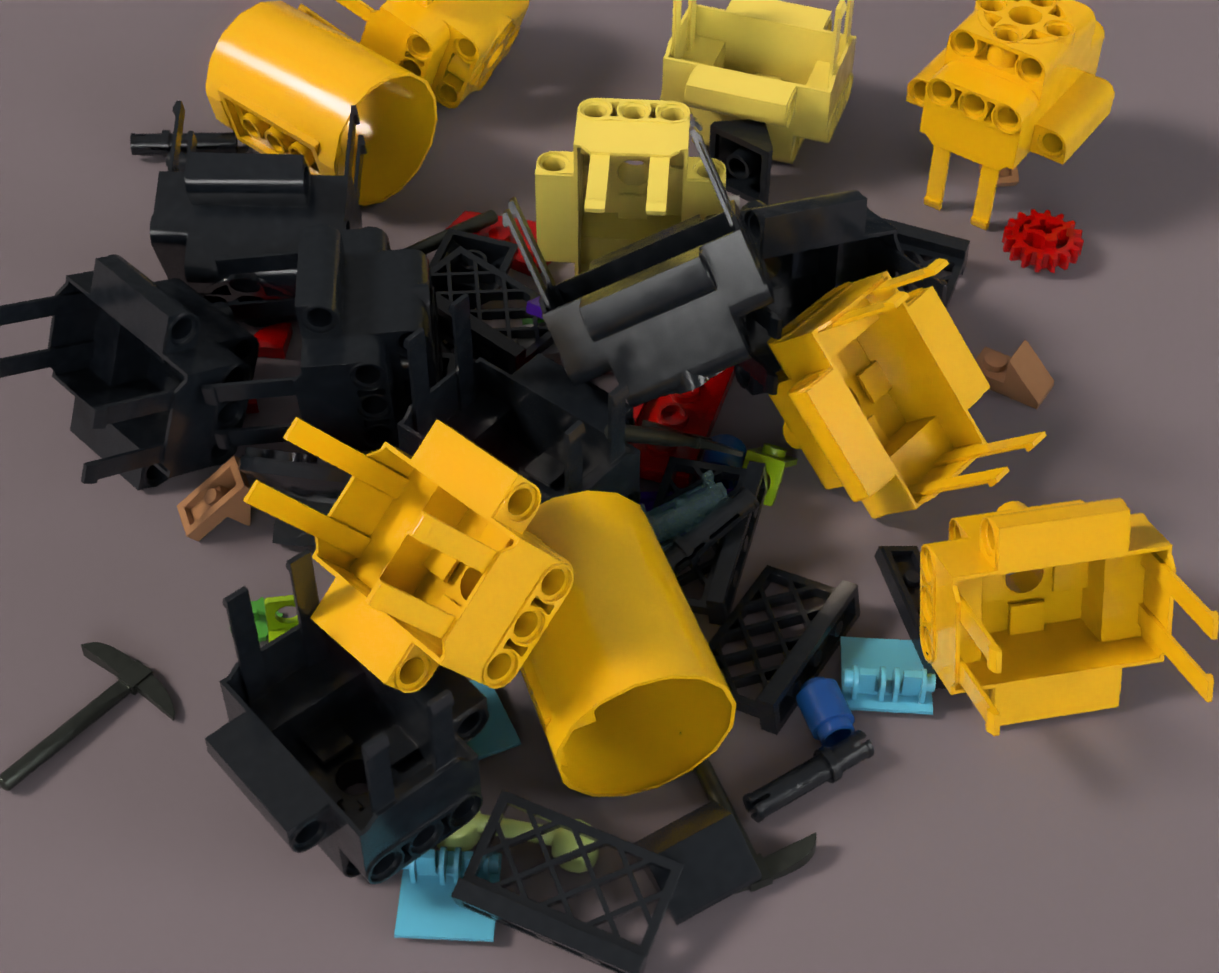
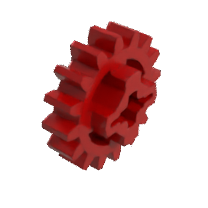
(1042, 241)

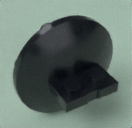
(300, 477)

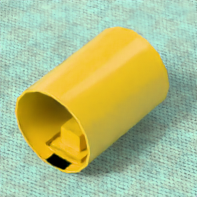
(291, 88)
(621, 656)

